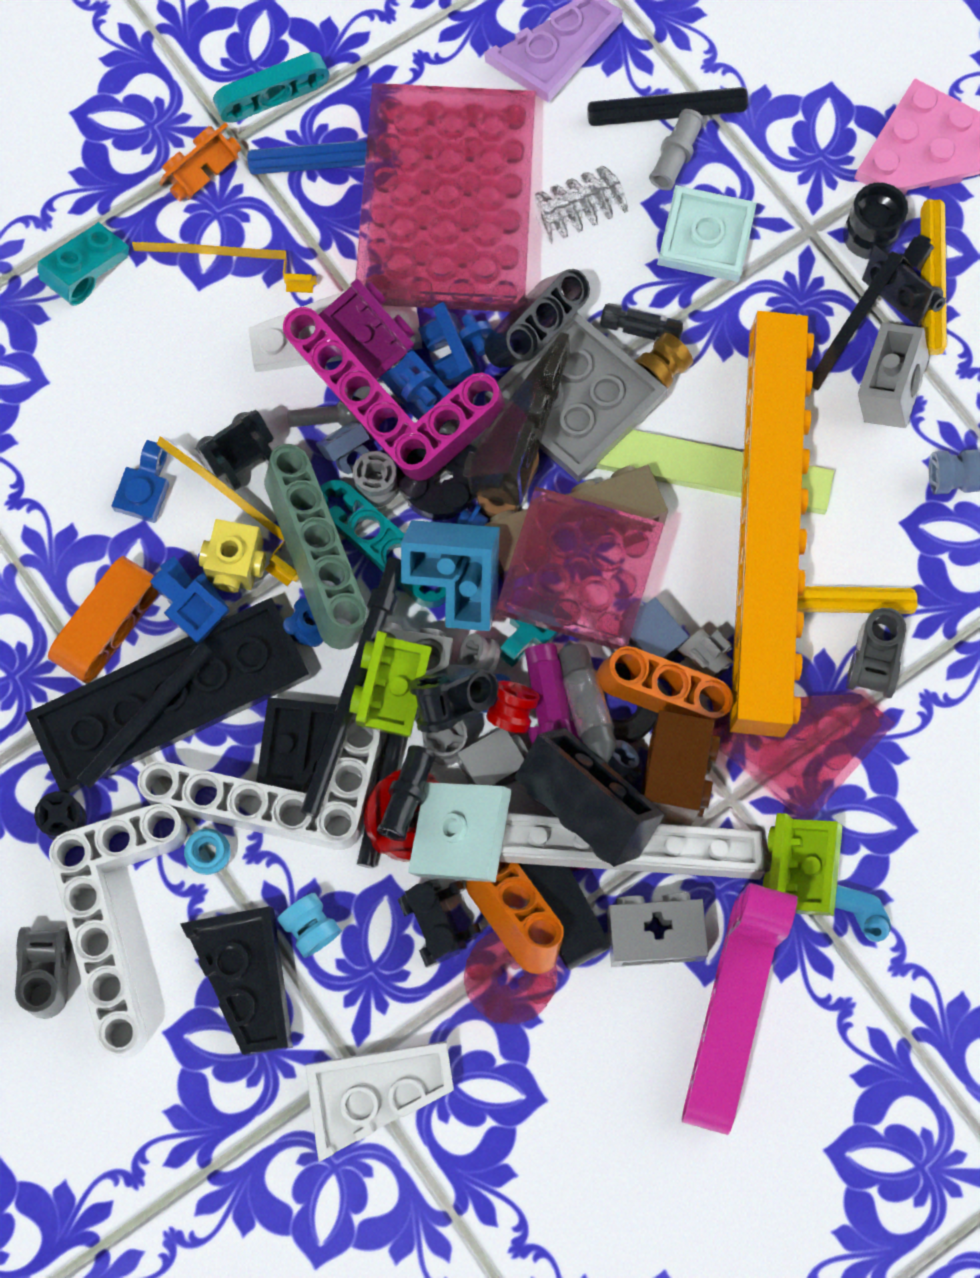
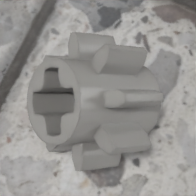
(706, 653)

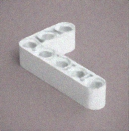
(275, 800)
(102, 917)

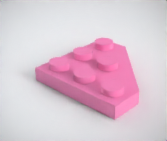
(925, 142)

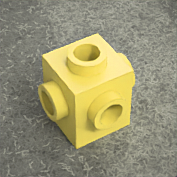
(233, 556)

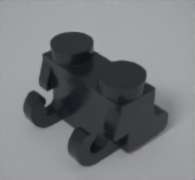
(236, 447)
(436, 920)

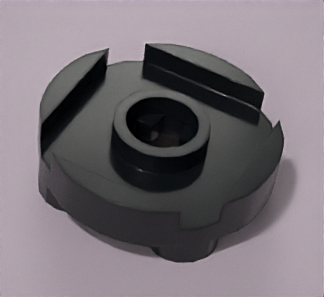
(434, 500)

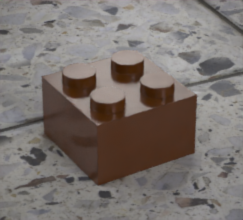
(677, 764)

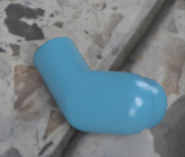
(867, 911)

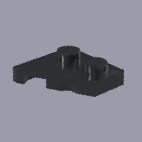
(292, 742)

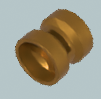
(666, 359)

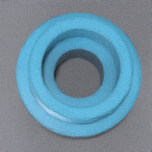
(197, 842)

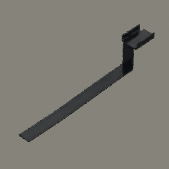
(914, 256)

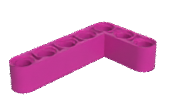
(380, 405)
(755, 927)

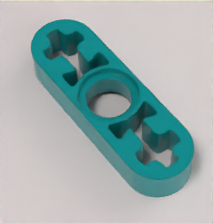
(271, 87)

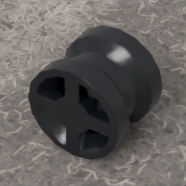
(53, 810)

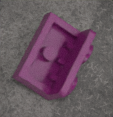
(368, 328)

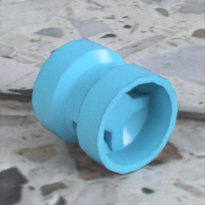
(309, 925)

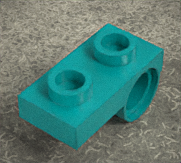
(78, 263)

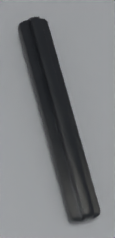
(666, 106)

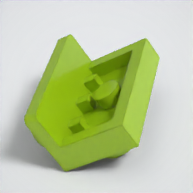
(386, 696)
(805, 862)

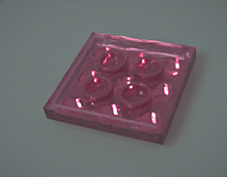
(579, 569)

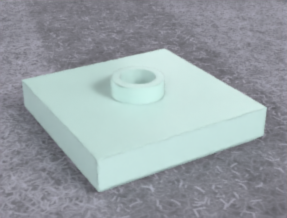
(707, 233)
(460, 832)

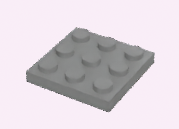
(597, 399)

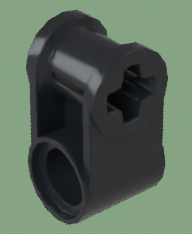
(452, 696)

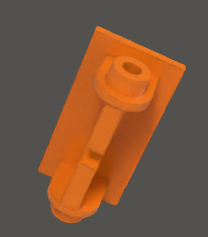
(186, 171)

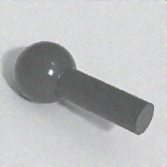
(321, 415)

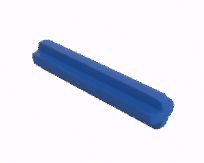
(307, 157)

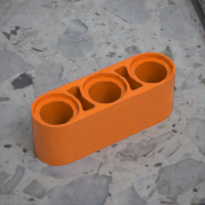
(103, 620)
(644, 691)
(519, 926)

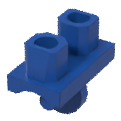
(447, 330)
(415, 385)

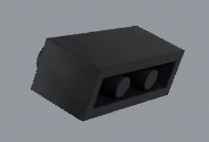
(588, 797)

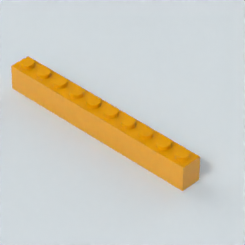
(770, 526)

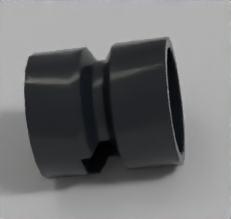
(875, 219)

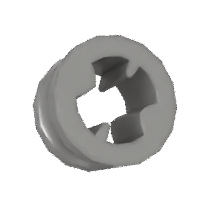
(479, 652)

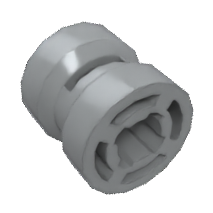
(378, 488)
(455, 735)

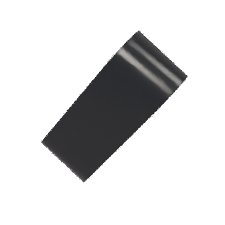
(552, 311)
(582, 932)

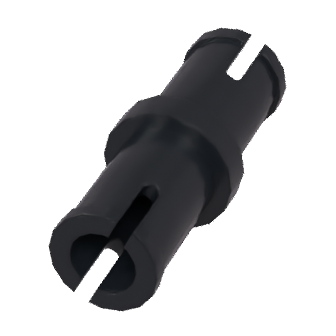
(406, 793)

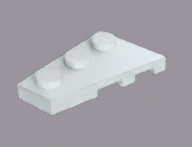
(371, 1090)

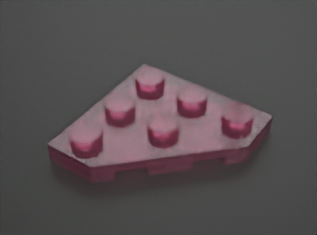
(813, 755)

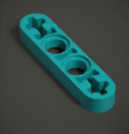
(378, 547)

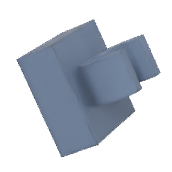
(343, 442)

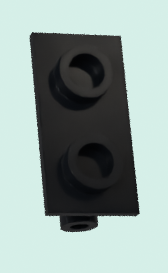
(905, 289)

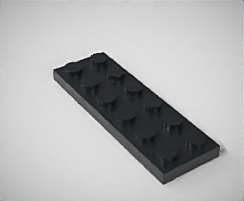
(248, 665)

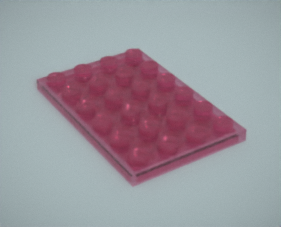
(447, 196)

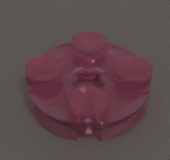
(500, 1002)

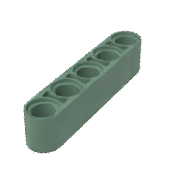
(312, 563)

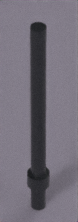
(381, 604)

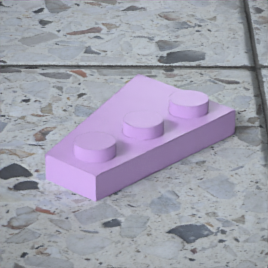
(557, 48)

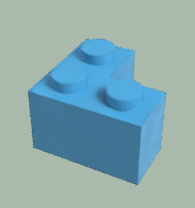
(462, 561)

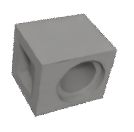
(493, 759)

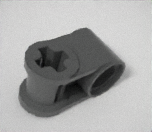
(874, 661)
(41, 960)

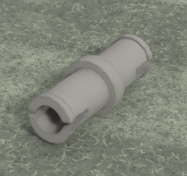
(676, 149)

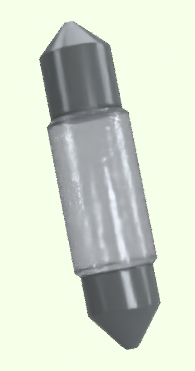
(587, 700)

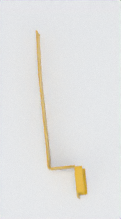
(294, 282)
(276, 566)

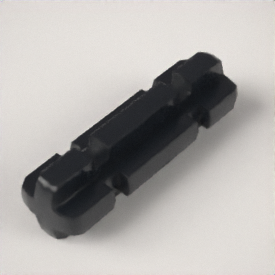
(639, 322)

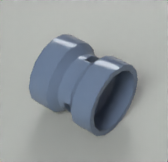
(954, 471)

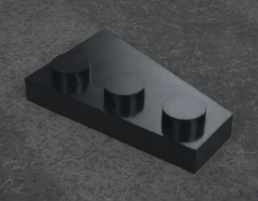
(246, 972)

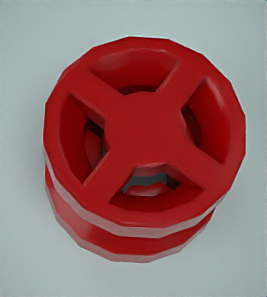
(513, 707)

